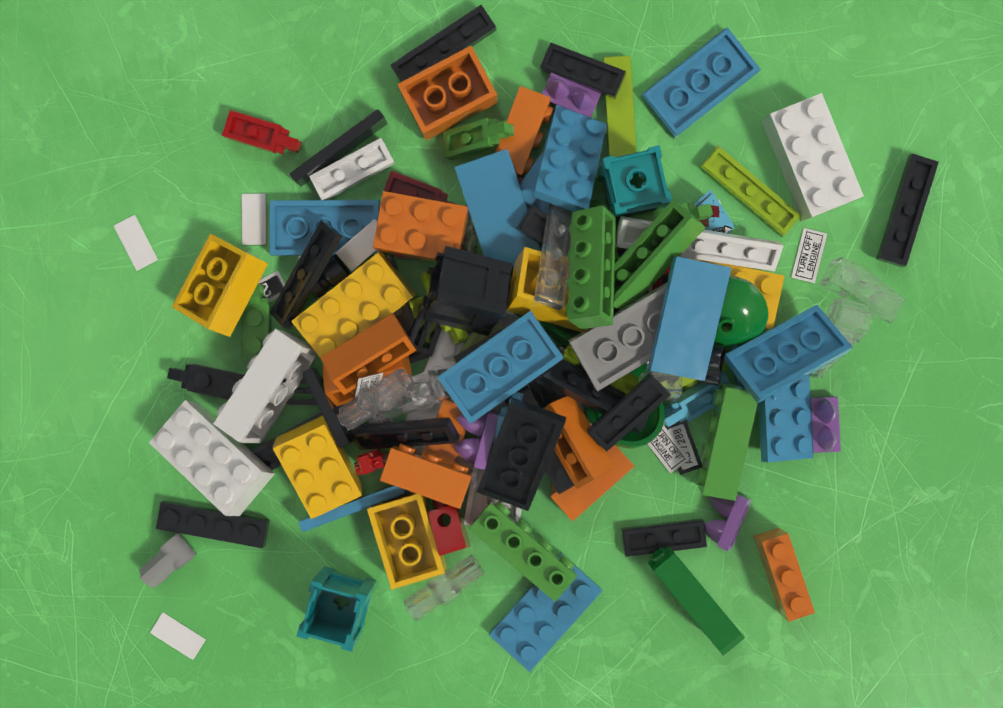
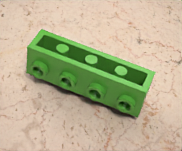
(653, 253)
(591, 268)
(727, 442)
(523, 550)

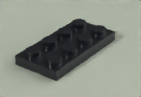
(521, 454)

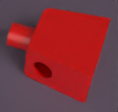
(450, 537)

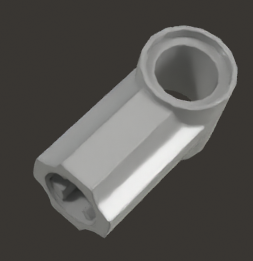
(171, 557)

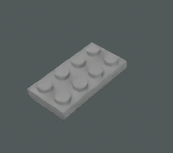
(621, 347)

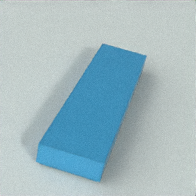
(351, 507)

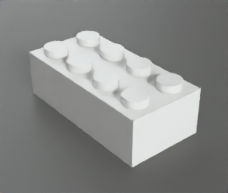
(812, 157)
(260, 394)
(211, 459)

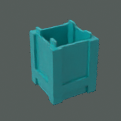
(625, 198)
(327, 620)

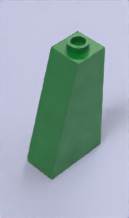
(695, 600)

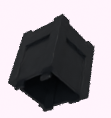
(467, 291)

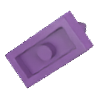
(571, 95)
(825, 424)
(477, 450)
(726, 532)

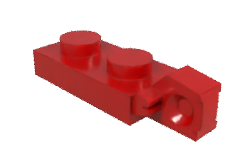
(259, 133)
(370, 461)

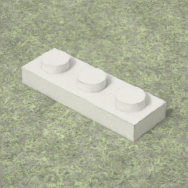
(352, 169)

